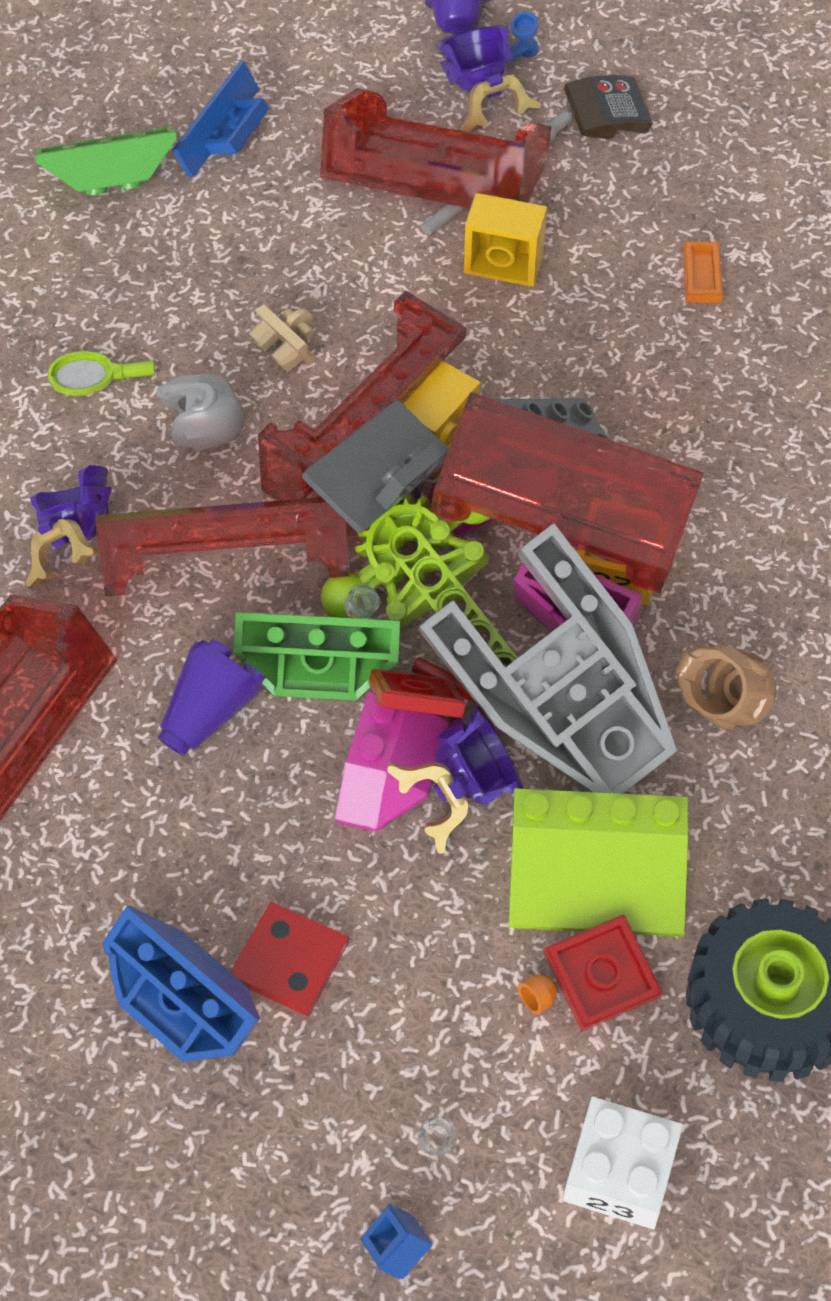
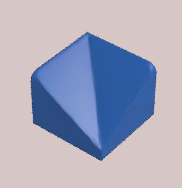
(396, 1241)

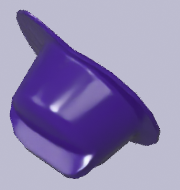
(456, 15)

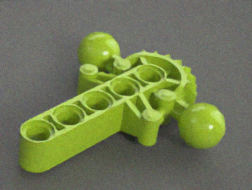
(388, 567)

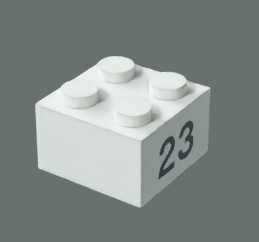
(622, 1162)

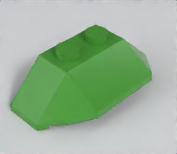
(108, 160)
(316, 653)

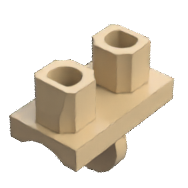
(293, 348)

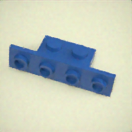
(223, 121)

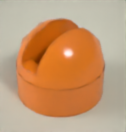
(537, 993)

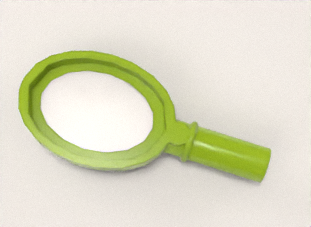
(91, 372)

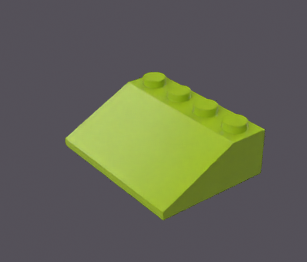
(598, 858)

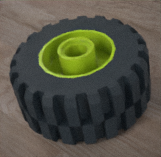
(765, 989)

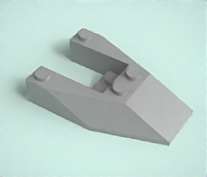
(578, 692)

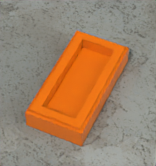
(702, 272)

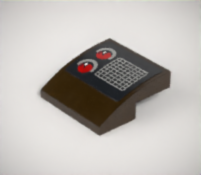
(607, 105)

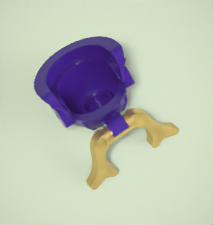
(478, 65)
(68, 518)
(466, 765)

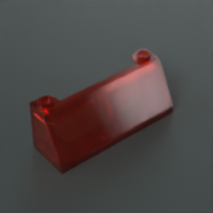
(425, 159)
(423, 342)
(550, 473)
(131, 535)
(47, 675)

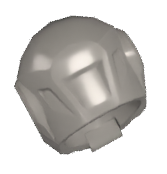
(208, 413)

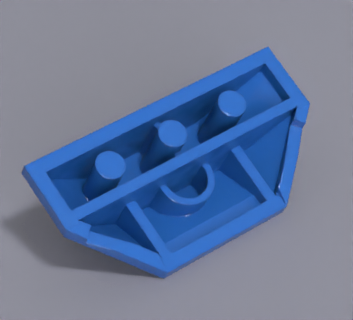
(177, 988)

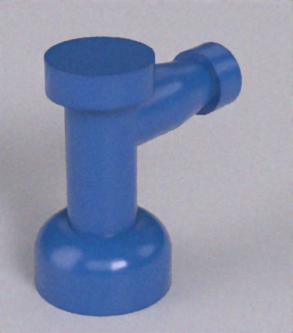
(524, 27)

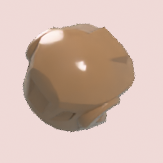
(737, 689)

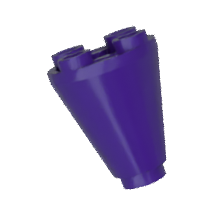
(206, 695)

